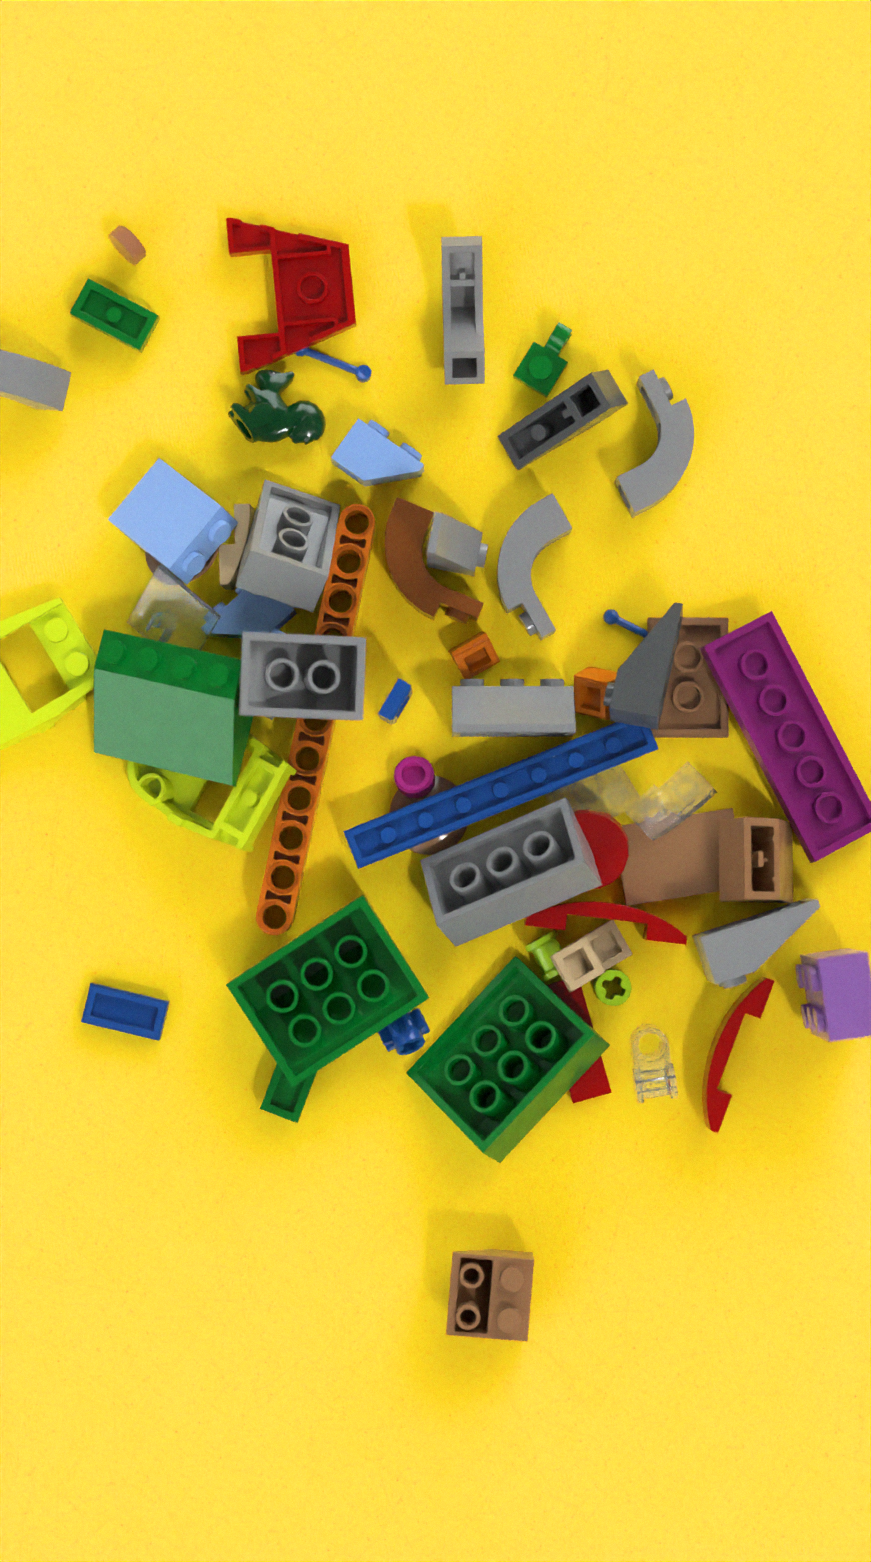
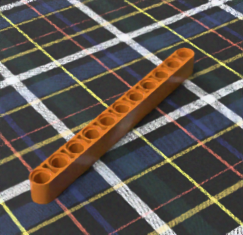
(304, 738)

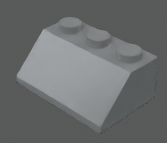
(513, 709)

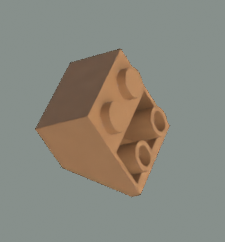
(755, 860)
(490, 1294)

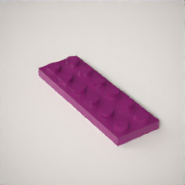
(790, 736)

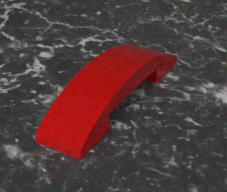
(654, 928)
(716, 1100)

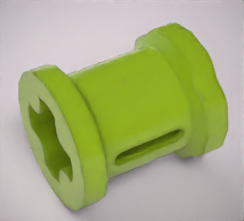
(542, 949)
(615, 999)

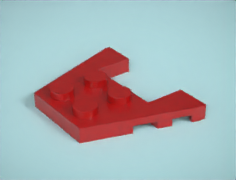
(310, 291)

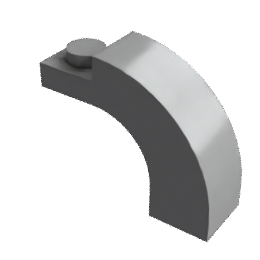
(463, 310)
(32, 382)
(658, 476)
(527, 537)

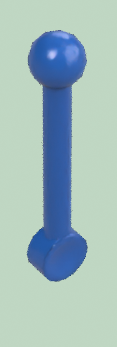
(362, 373)
(611, 617)

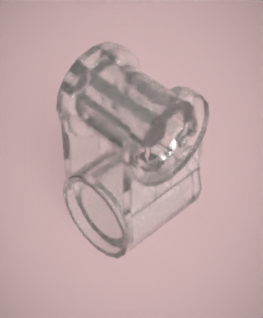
(652, 1067)

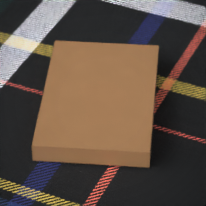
(693, 698)
(675, 864)

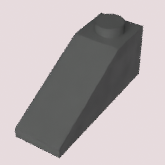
(563, 418)
(644, 676)

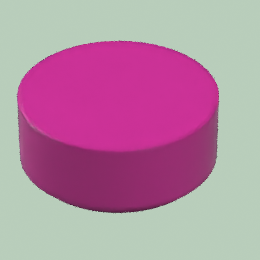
(414, 777)

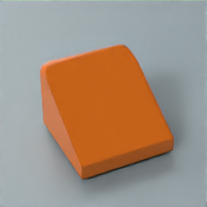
(590, 691)

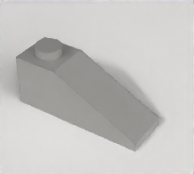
(455, 546)

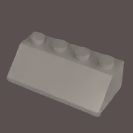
(509, 872)

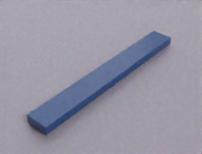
(498, 791)

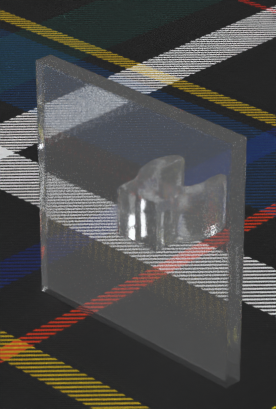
(172, 613)

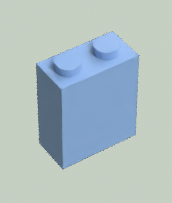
(173, 521)

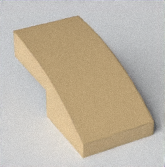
(231, 554)
(591, 955)

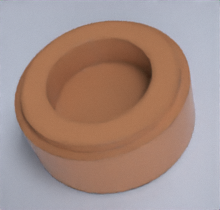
(127, 244)

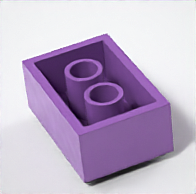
(836, 993)

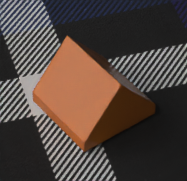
(474, 655)

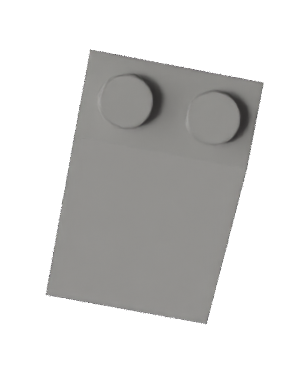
(289, 546)
(302, 676)
(745, 944)

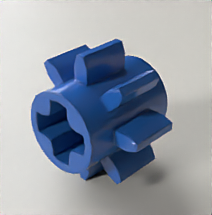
(405, 1033)

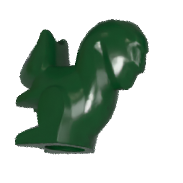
(269, 417)

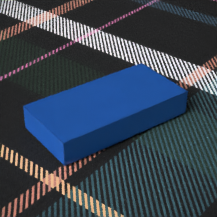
(395, 702)
(125, 1011)

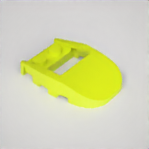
(70, 655)
(244, 810)

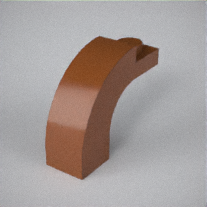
(404, 544)

